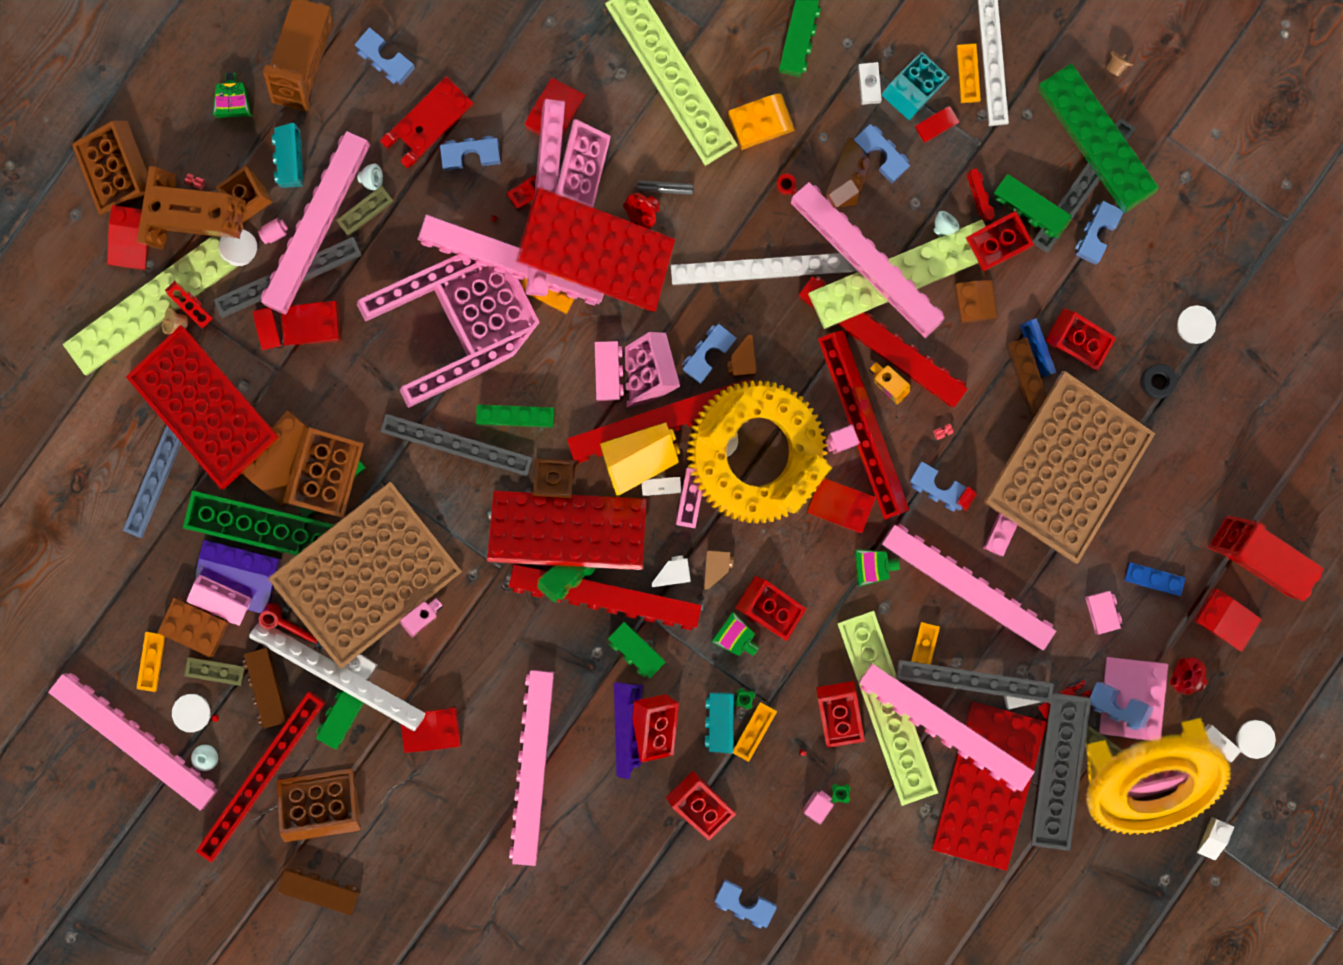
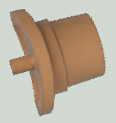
(1118, 63)
(173, 321)

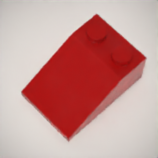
(555, 91)
(122, 239)
(999, 241)
(311, 323)
(1080, 339)
(841, 505)
(770, 608)
(1227, 619)
(840, 714)
(655, 726)
(435, 732)
(700, 805)

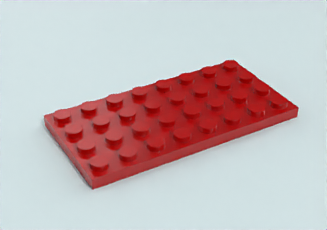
(595, 250)
(202, 407)
(567, 530)
(978, 810)

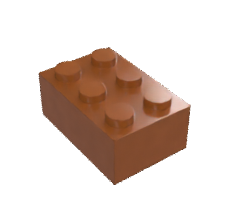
(193, 627)

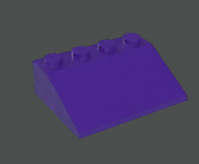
(239, 570)

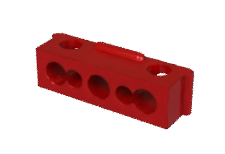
(189, 298)

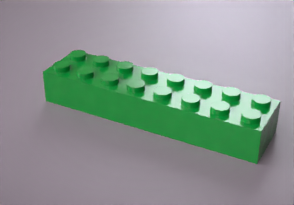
(1098, 138)
(252, 523)

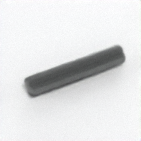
(665, 187)

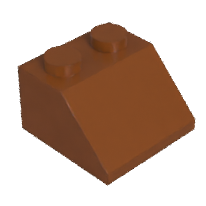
(246, 187)
(975, 301)
(743, 360)

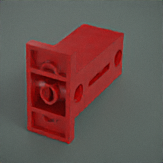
(1266, 557)

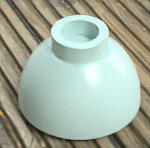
(371, 176)
(945, 224)
(204, 758)

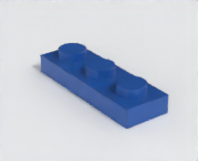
(1032, 331)
(1154, 579)

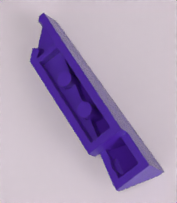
(626, 744)

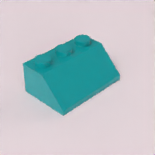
(288, 156)
(719, 722)

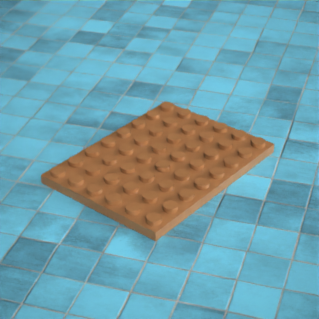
(1069, 467)
(364, 575)

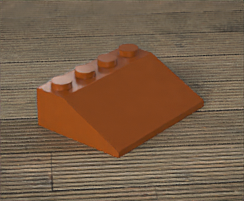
(112, 166)
(274, 465)
(323, 472)
(317, 805)

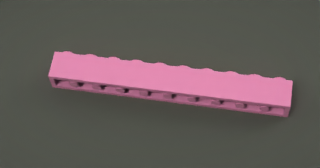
(547, 175)
(315, 223)
(492, 253)
(867, 259)
(968, 587)
(946, 727)
(133, 741)
(532, 767)

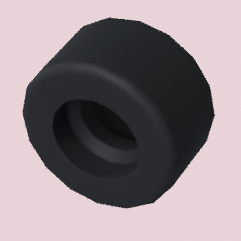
(1146, 381)

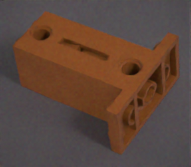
(298, 54)
(186, 211)

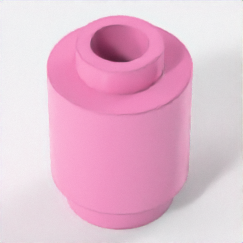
(273, 231)

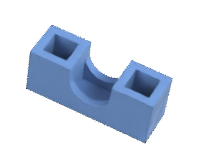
(396, 68)
(872, 139)
(453, 153)
(1104, 216)
(717, 339)
(923, 480)
(1105, 700)
(758, 913)

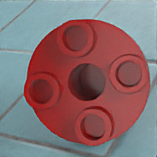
(642, 209)
(1189, 676)

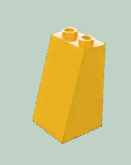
(639, 456)

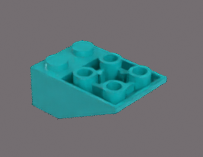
(915, 86)

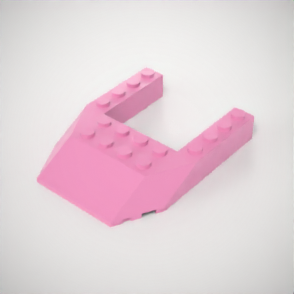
(483, 308)

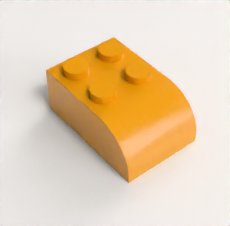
(761, 121)

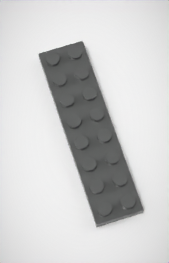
(1060, 771)

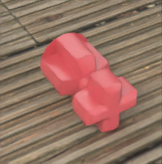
(197, 182)
(940, 433)

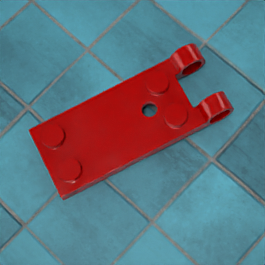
(434, 114)

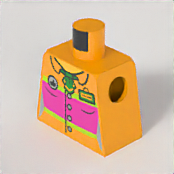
(896, 388)

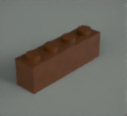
(1027, 375)
(265, 687)
(319, 891)

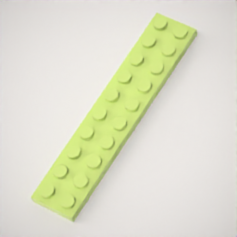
(672, 78)
(920, 265)
(146, 307)
(894, 732)

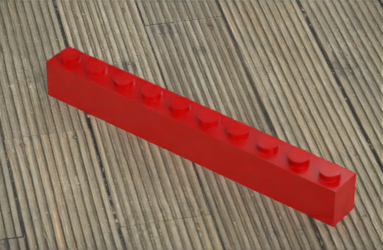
(896, 352)
(674, 415)
(862, 417)
(613, 599)
(261, 776)

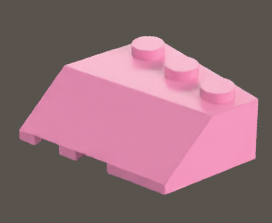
(649, 369)

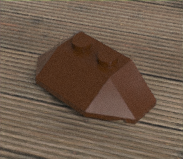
(848, 176)

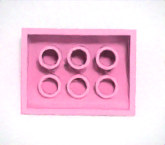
(583, 163)
(1136, 681)

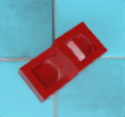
(937, 124)
(523, 193)
(266, 328)
(966, 498)

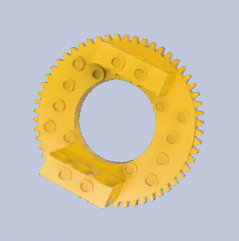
(721, 421)
(1114, 777)

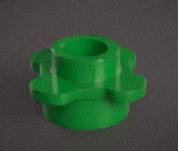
(749, 697)
(841, 798)

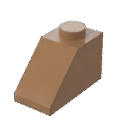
(716, 567)

